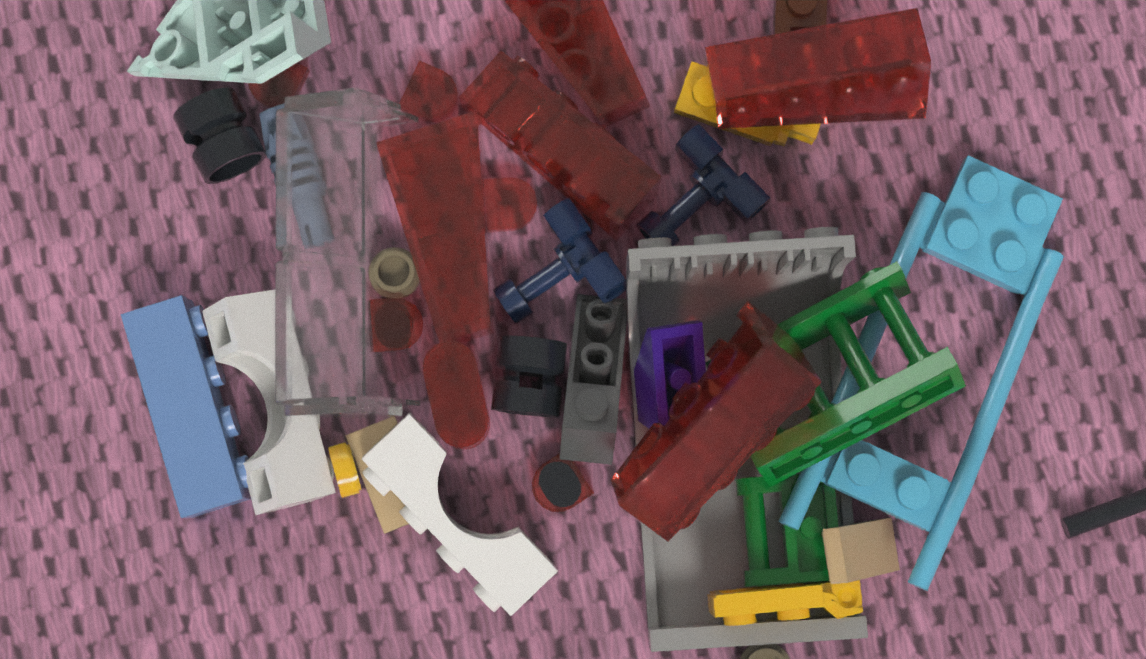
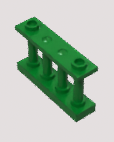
(878, 400)

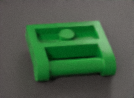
(802, 548)

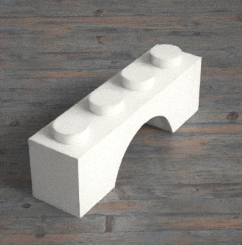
(291, 460)
(503, 563)

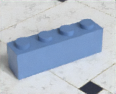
(187, 405)

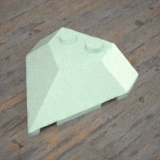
(234, 39)

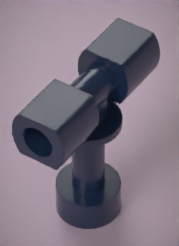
(712, 182)
(576, 257)

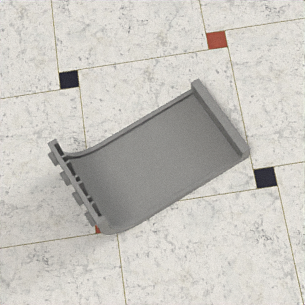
(712, 286)

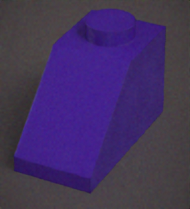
(665, 362)

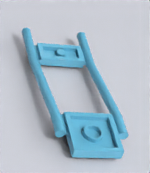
(996, 232)

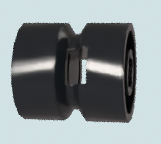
(216, 129)
(533, 358)

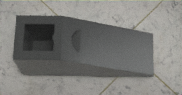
(594, 380)

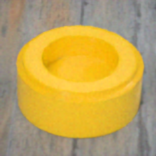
(344, 469)

